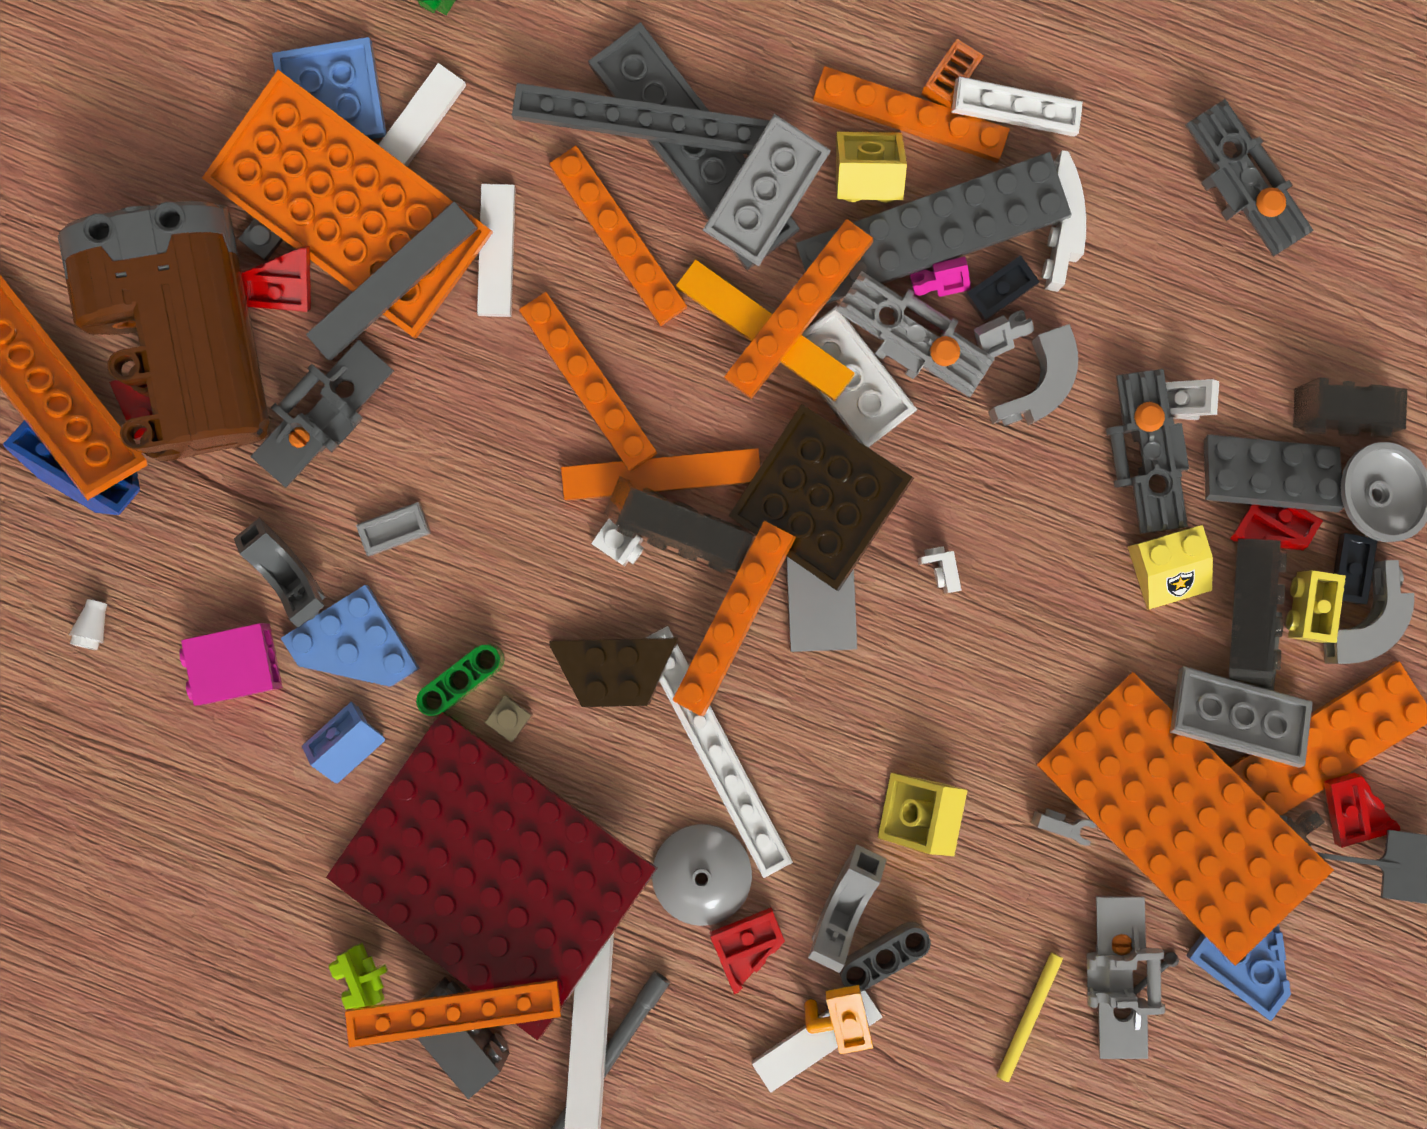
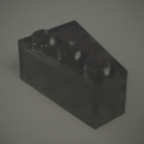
(1349, 408)

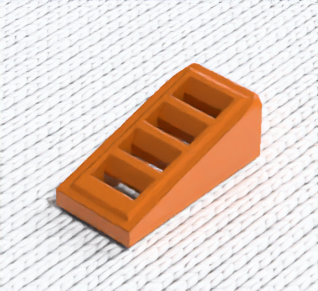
(938, 94)

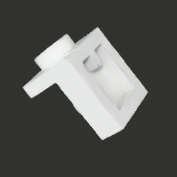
(618, 545)
(947, 573)

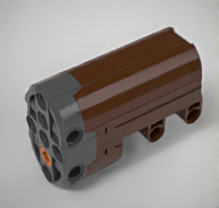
(181, 287)

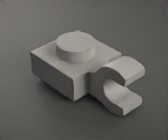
(999, 333)
(1054, 822)

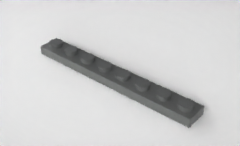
(636, 119)

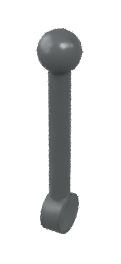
(1170, 959)

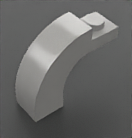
(1058, 370)
(1384, 623)
(845, 906)

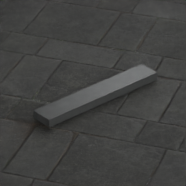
(392, 281)

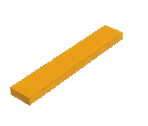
(748, 319)

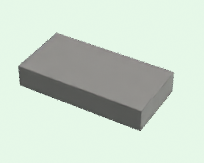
(393, 529)

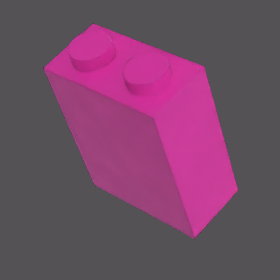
(230, 664)

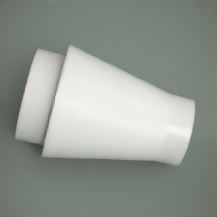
(89, 627)

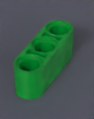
(445, 686)

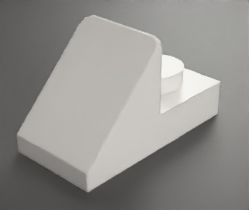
(1193, 398)

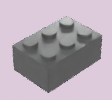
(466, 1056)

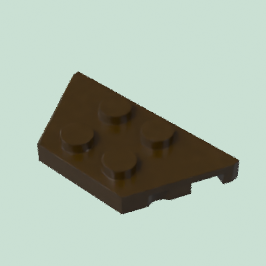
(614, 669)

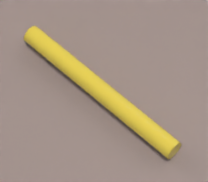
(1029, 1017)

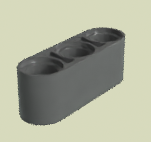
(893, 941)

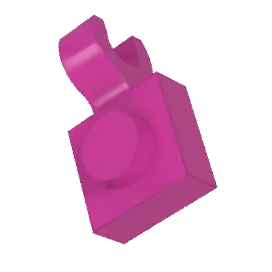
(947, 278)

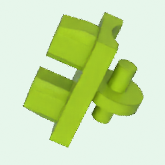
(361, 976)

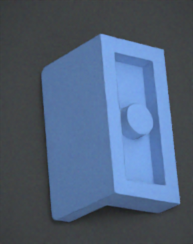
(342, 743)

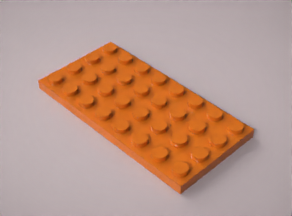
(338, 193)
(1184, 819)

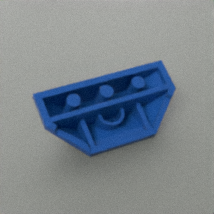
(36, 457)

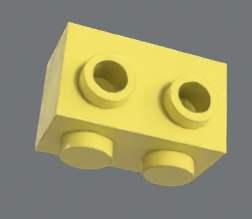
(1315, 606)

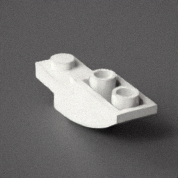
(1069, 234)

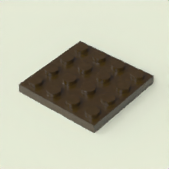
(823, 493)

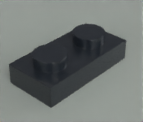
(1002, 288)
(1356, 561)

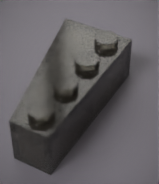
(677, 526)
(1255, 612)

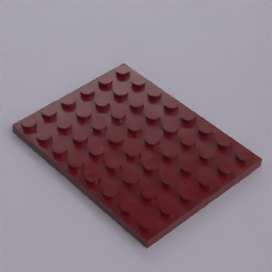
(490, 868)

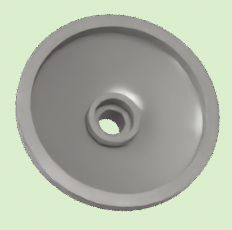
(1398, 490)
(707, 851)

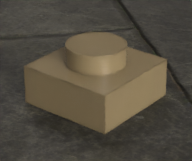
(508, 718)

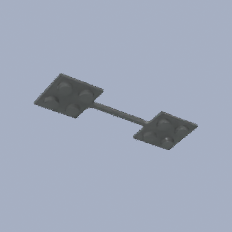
(1401, 865)

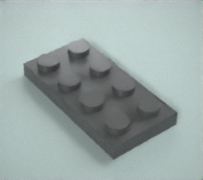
(1272, 473)

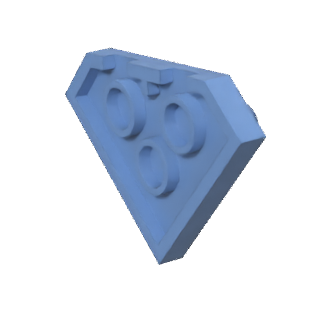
(341, 78)
(353, 642)
(1256, 979)

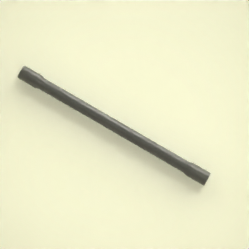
(645, 1002)

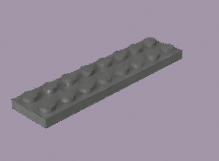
(641, 71)
(953, 222)

